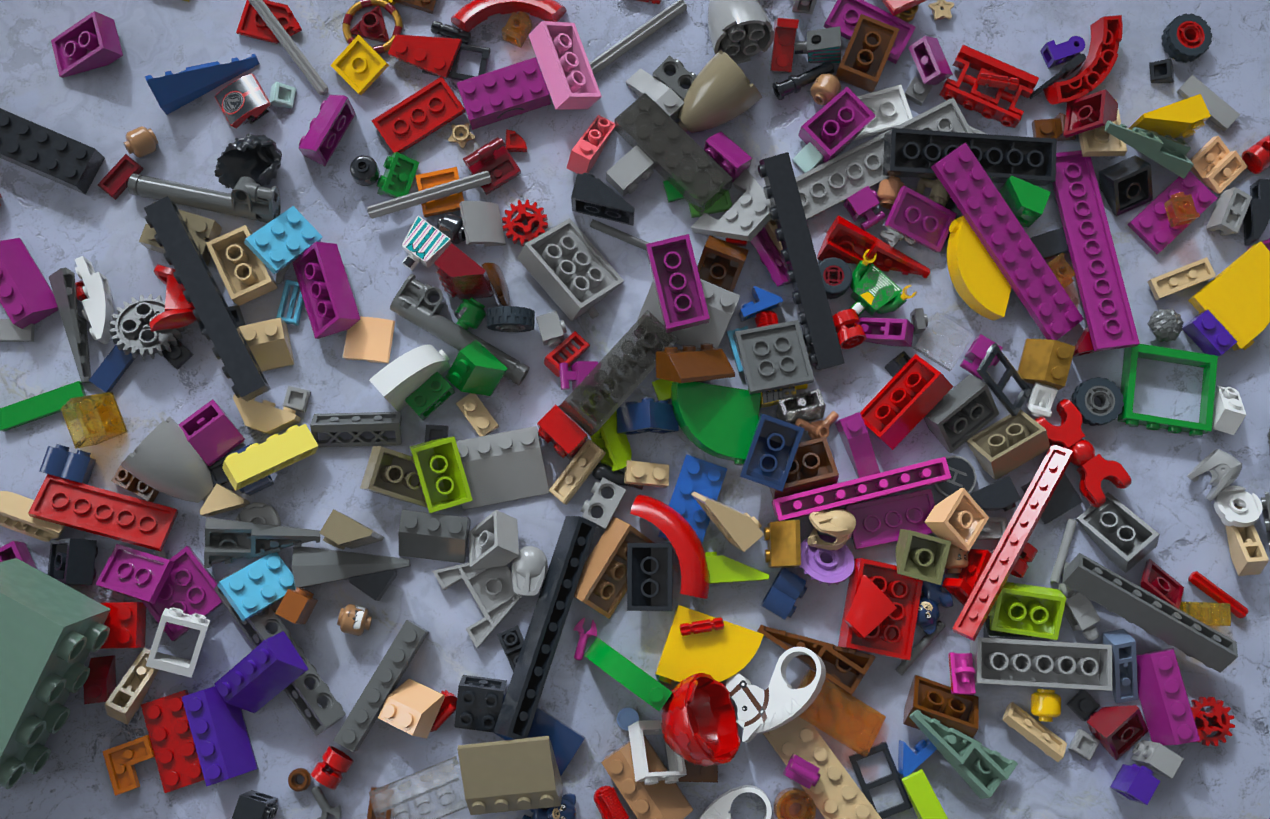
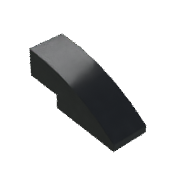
(1258, 211)

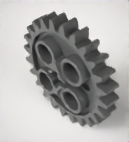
(135, 340)

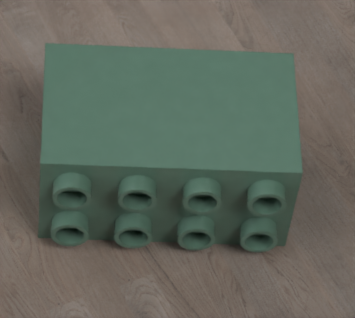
(42, 659)

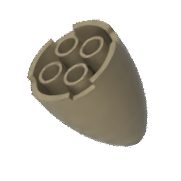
(717, 95)

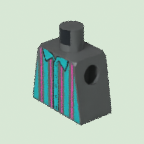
(821, 45)

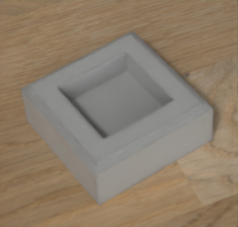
(296, 399)
(1084, 744)

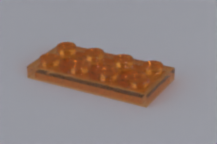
(842, 716)

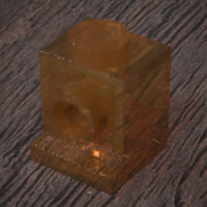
(517, 34)
(1181, 209)
(1060, 264)

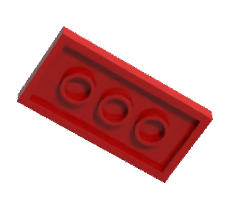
(418, 116)
(172, 741)

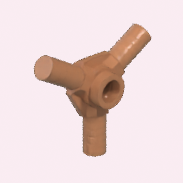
(818, 428)

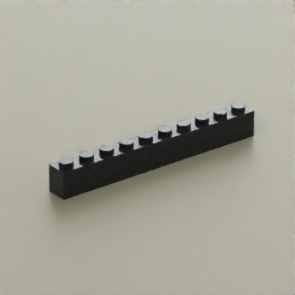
(801, 261)
(207, 299)
(545, 628)

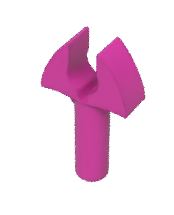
(582, 642)

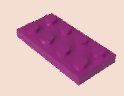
(846, 15)
(1153, 222)
(883, 518)

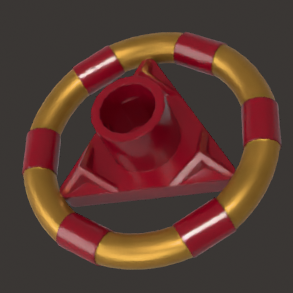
(372, 23)

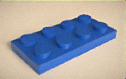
(697, 477)

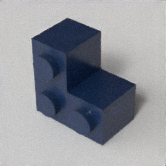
(646, 417)

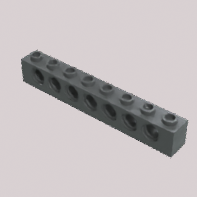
(304, 699)

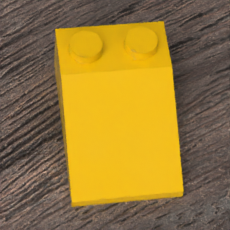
(1176, 119)

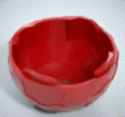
(701, 721)

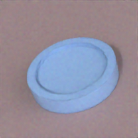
(627, 717)

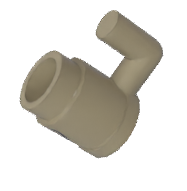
(938, 192)

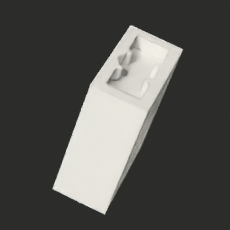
(172, 663)
(676, 763)

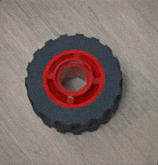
(1189, 48)

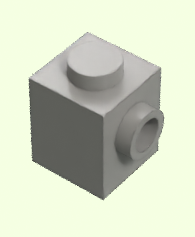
(551, 328)

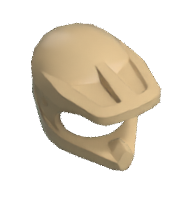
(835, 522)

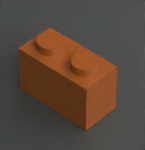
(297, 605)

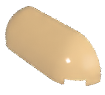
(15, 516)

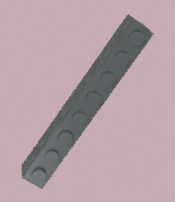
(1150, 613)

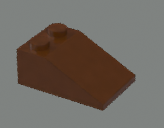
(867, 53)

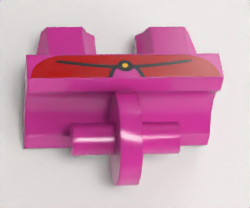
(962, 673)

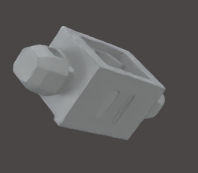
(1080, 612)

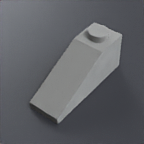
(661, 94)

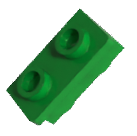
(397, 176)
(430, 395)

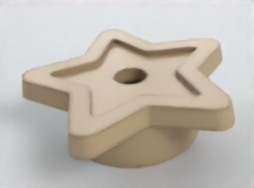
(941, 14)
(457, 130)

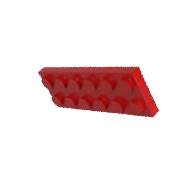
(103, 512)

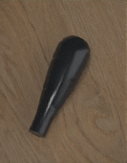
(605, 471)

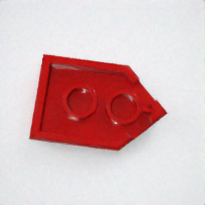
(254, 26)

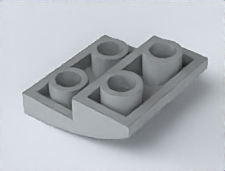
(482, 223)

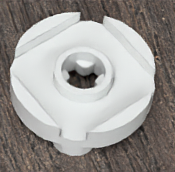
(1236, 517)

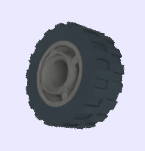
(510, 319)
(1110, 399)

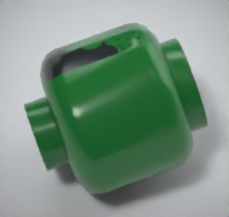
(470, 313)

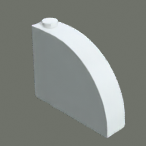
(408, 373)

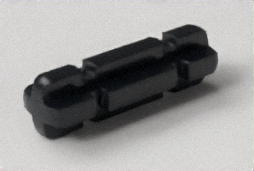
(450, 32)

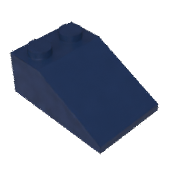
(771, 452)

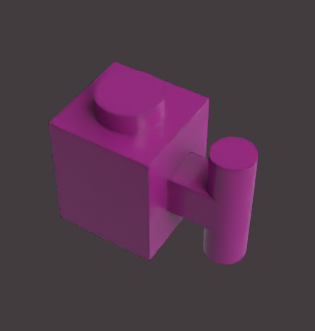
(862, 205)
(977, 353)
(578, 372)
(802, 771)

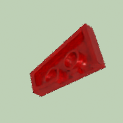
(427, 53)

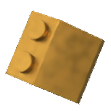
(1046, 362)
(783, 544)

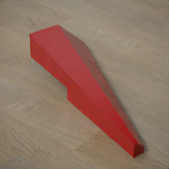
(850, 242)

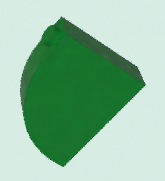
(717, 418)
(628, 674)

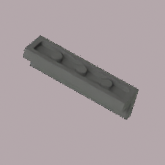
(356, 424)

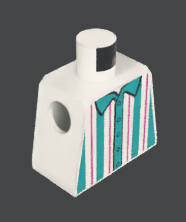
(423, 244)

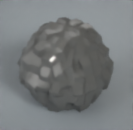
(1166, 324)

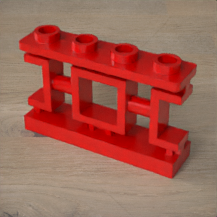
(981, 102)

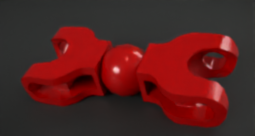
(1092, 468)

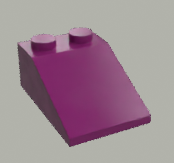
(87, 45)
(836, 124)

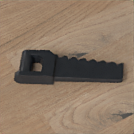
(1068, 69)

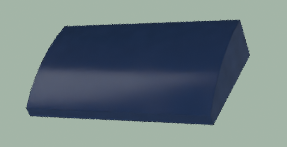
(563, 738)

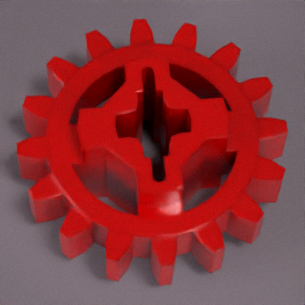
(516, 224)
(1217, 716)

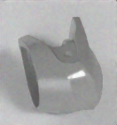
(1223, 468)
(529, 571)

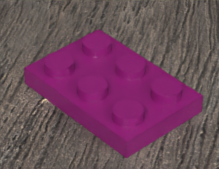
(920, 219)
(135, 573)

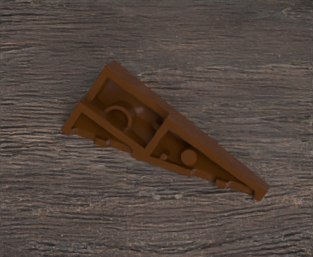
(842, 665)

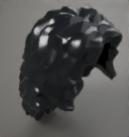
(249, 157)

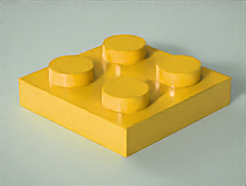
(359, 65)

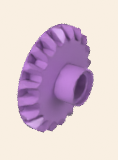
(827, 565)

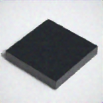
(1062, 500)

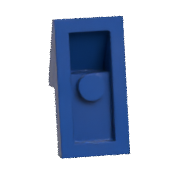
(764, 301)
(910, 760)

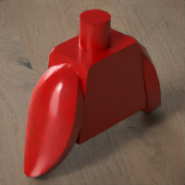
(177, 309)

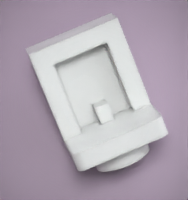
(1041, 400)

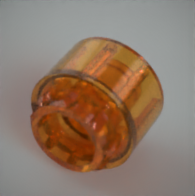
(794, 795)

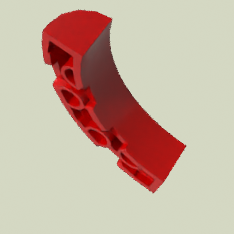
(479, 11)
(1102, 55)
(683, 539)

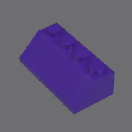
(262, 674)
(219, 736)

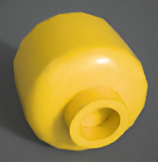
(1045, 704)

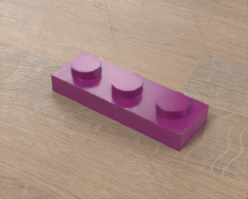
(770, 257)

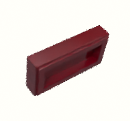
(117, 178)

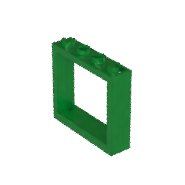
(1174, 426)

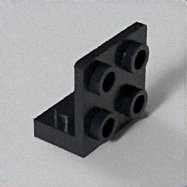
(479, 703)

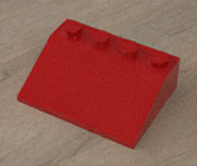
(896, 632)

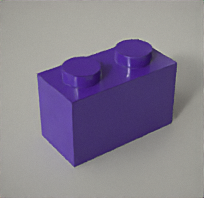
(1209, 334)
(1135, 783)

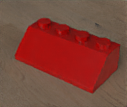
(905, 401)

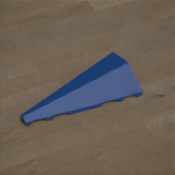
(185, 86)

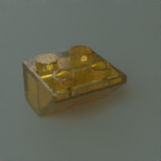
(93, 419)

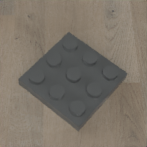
(774, 357)

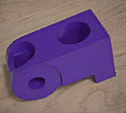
(1063, 52)

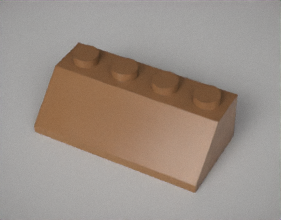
(605, 570)
(646, 801)

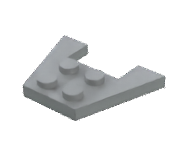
(744, 217)
(491, 590)

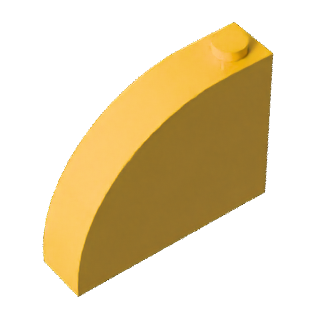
(975, 272)
(1240, 296)
(713, 652)

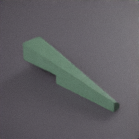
(1159, 148)
(974, 763)

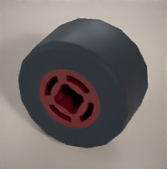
(839, 282)

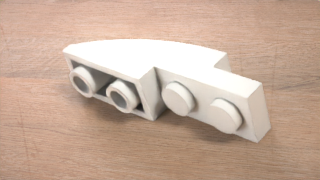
(99, 305)

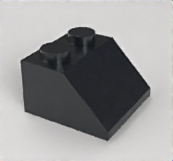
(1127, 184)
(73, 561)

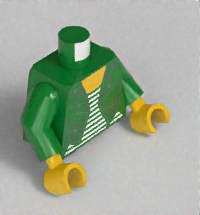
(874, 290)

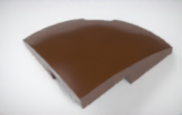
(498, 282)

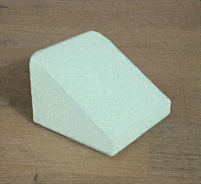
(282, 95)
(808, 158)

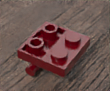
(494, 159)

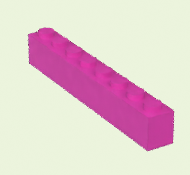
(861, 489)

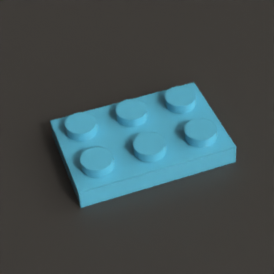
(283, 239)
(257, 585)

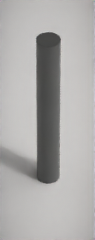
(618, 234)
(920, 647)

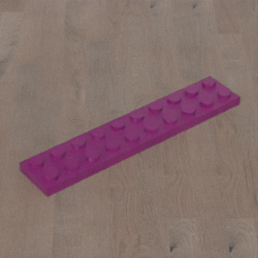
(1007, 242)
(1093, 253)

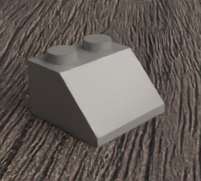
(493, 541)

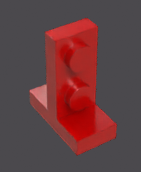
(783, 44)
(963, 586)

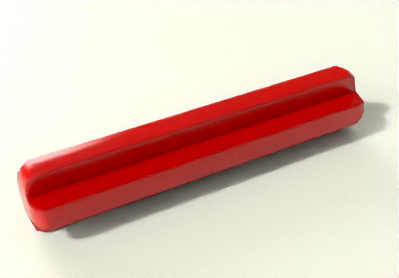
(1217, 594)

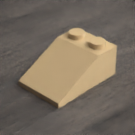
(736, 527)

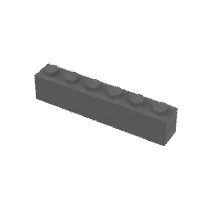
(381, 685)

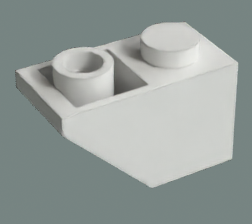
(1227, 410)

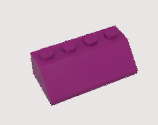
(22, 285)
(325, 289)
(1165, 699)

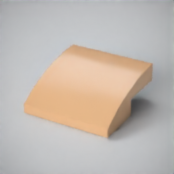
(1217, 165)
(369, 340)

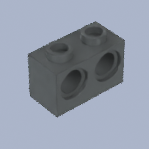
(680, 77)

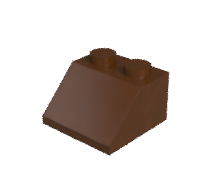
(721, 263)

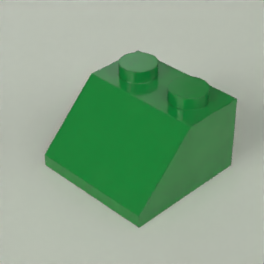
(1024, 200)
(476, 370)

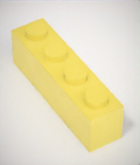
(270, 456)

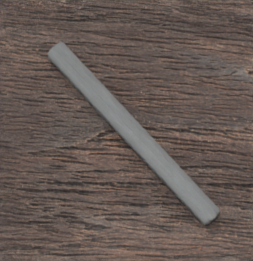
(638, 36)
(290, 46)
(429, 194)

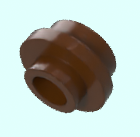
(292, 779)

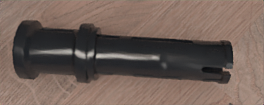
(795, 83)

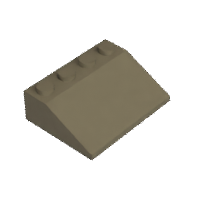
(510, 775)

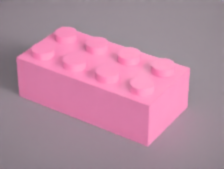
(564, 65)

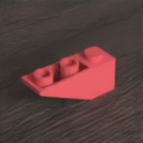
(590, 145)

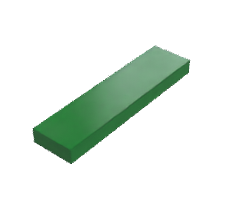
(38, 406)

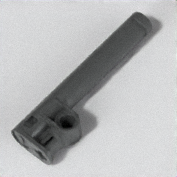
(245, 201)
(414, 305)

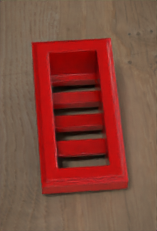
(549, 360)

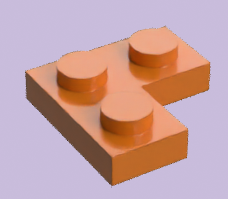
(121, 762)

